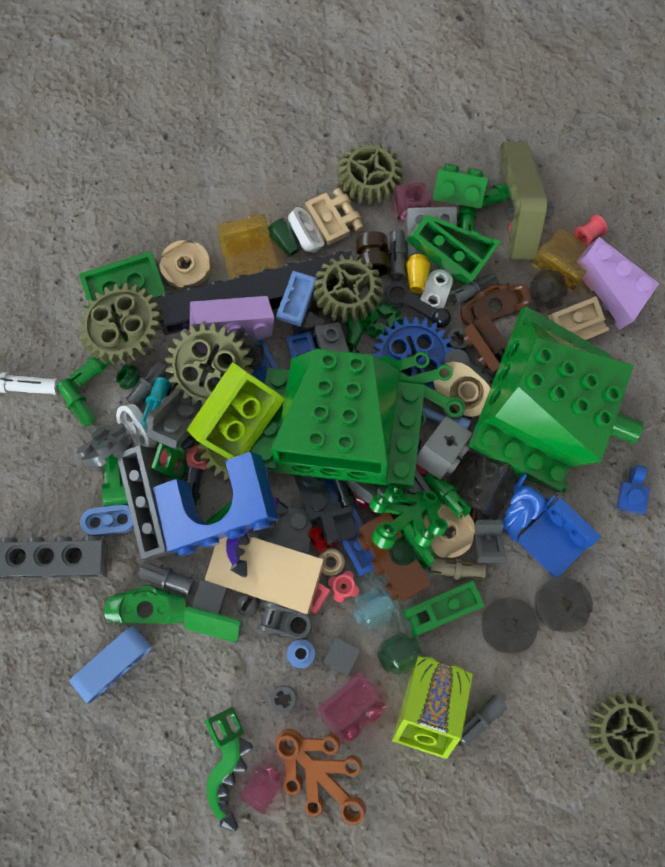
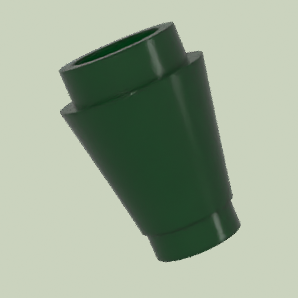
(284, 237)

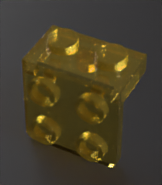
(246, 246)

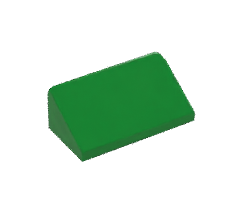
(212, 624)

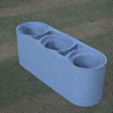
(110, 664)

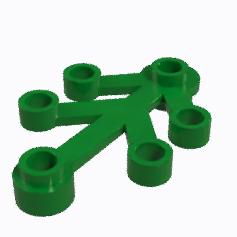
(425, 377)
(424, 503)

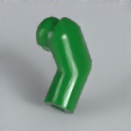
(356, 331)

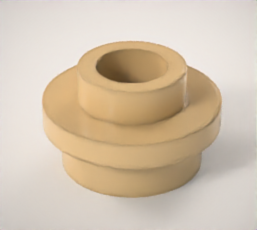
(337, 555)

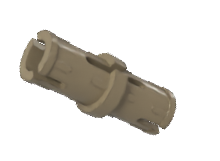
(458, 569)

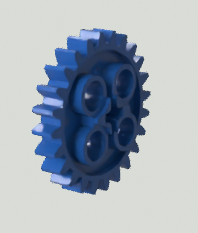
(437, 345)

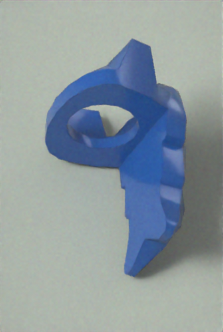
(524, 507)

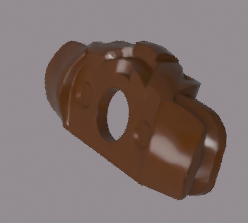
(511, 297)

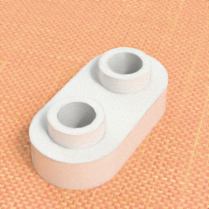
(306, 230)
(436, 290)
(131, 418)

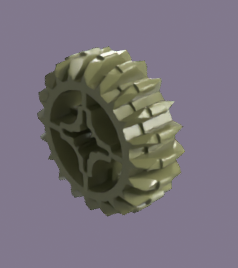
(360, 163)
(351, 275)
(627, 744)

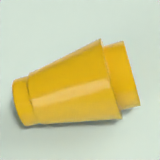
(418, 271)

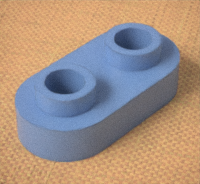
(109, 520)

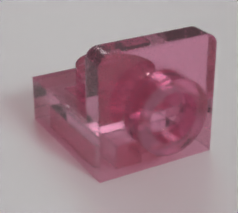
(261, 788)

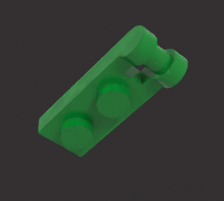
(444, 608)

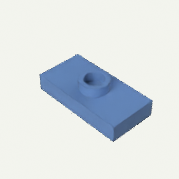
(296, 299)

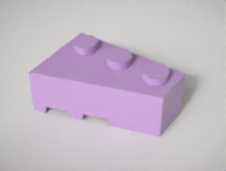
(249, 312)

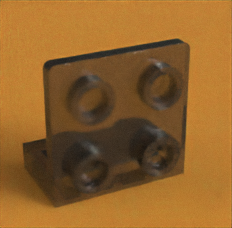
(483, 483)

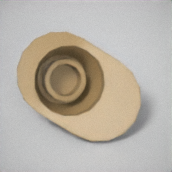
(465, 384)

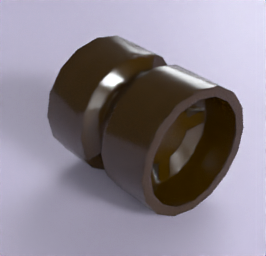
(374, 249)

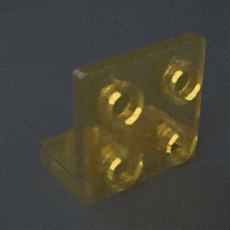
(562, 256)

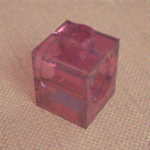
(408, 192)

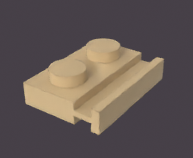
(582, 318)

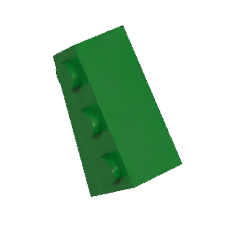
(452, 247)

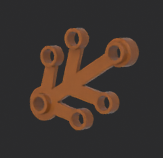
(317, 771)

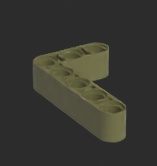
(527, 198)

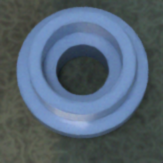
(300, 663)

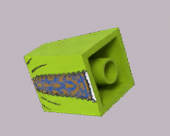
(433, 707)

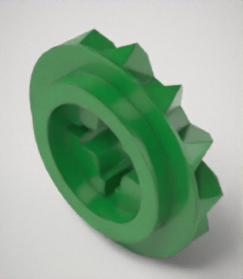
(385, 310)

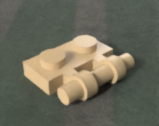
(327, 218)

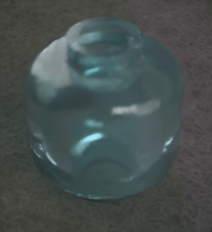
(373, 608)

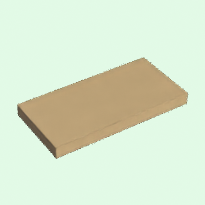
(273, 573)

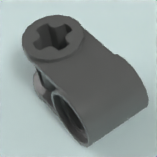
(282, 621)

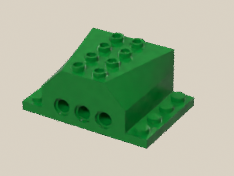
(550, 402)
(343, 420)

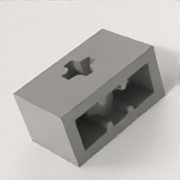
(443, 447)

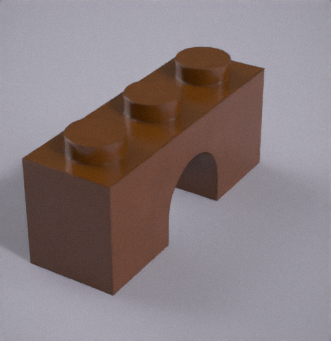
(402, 580)

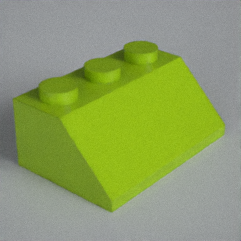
(235, 413)

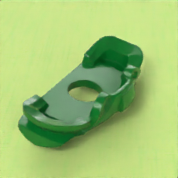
(166, 607)

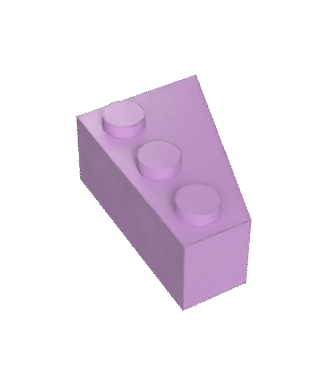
(616, 281)

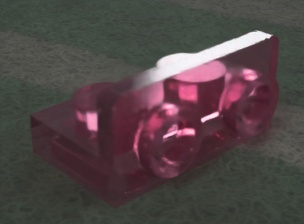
(352, 708)

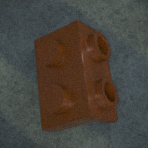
(487, 341)

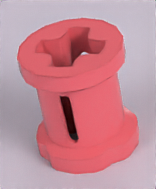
(591, 230)

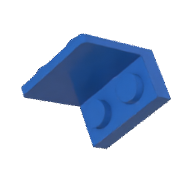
(558, 537)

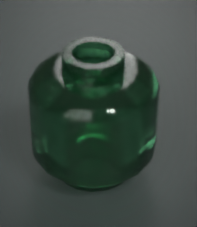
(398, 653)

